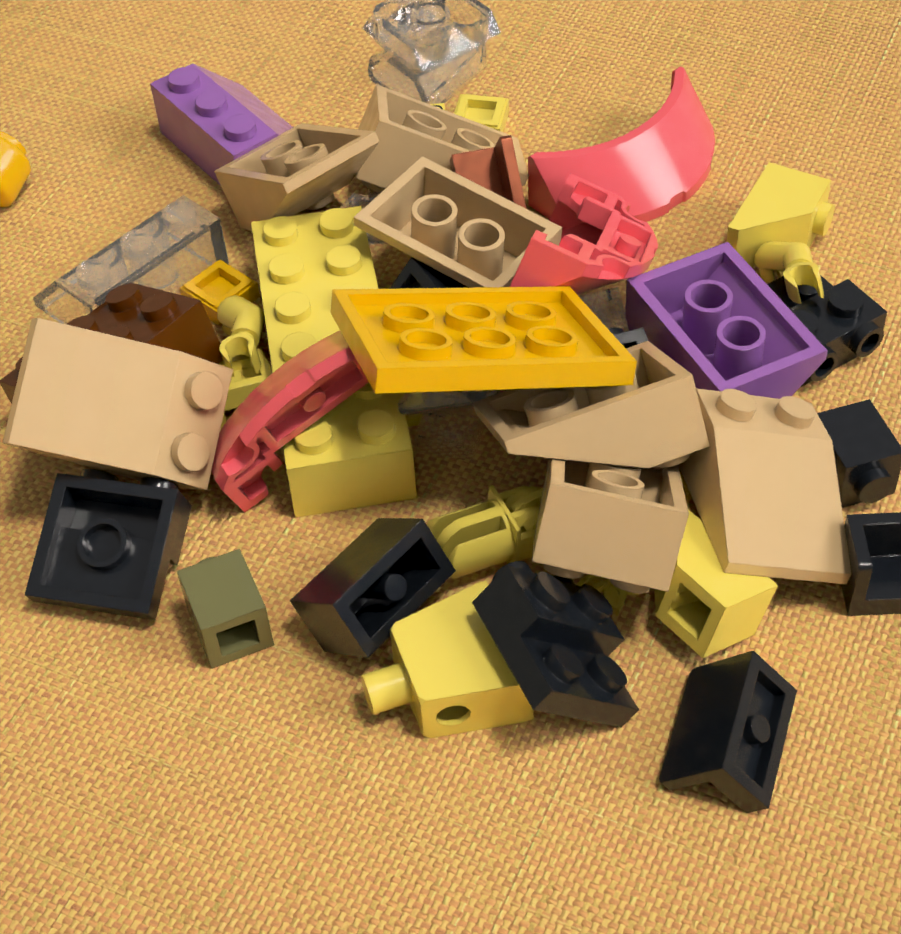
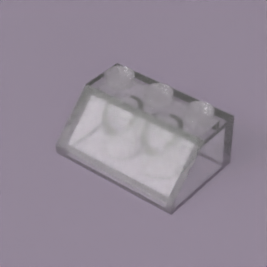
(155, 254)

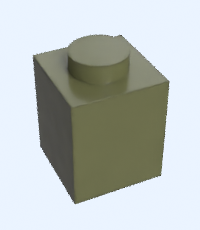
(225, 608)

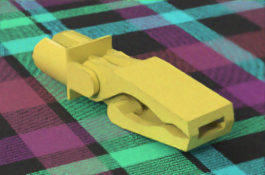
(493, 529)

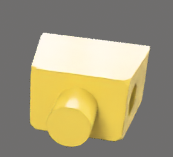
(448, 671)

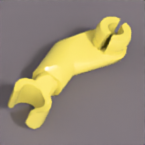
(792, 262)
(244, 325)

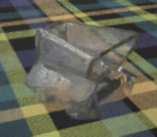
(429, 46)

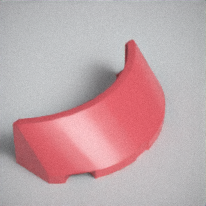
(647, 167)
(596, 245)
(278, 412)

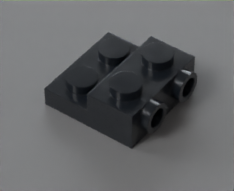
(842, 321)
(108, 543)
(557, 643)

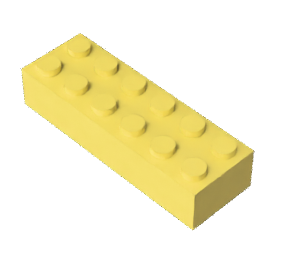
(362, 446)

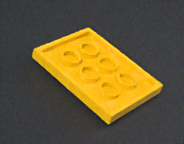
(478, 339)

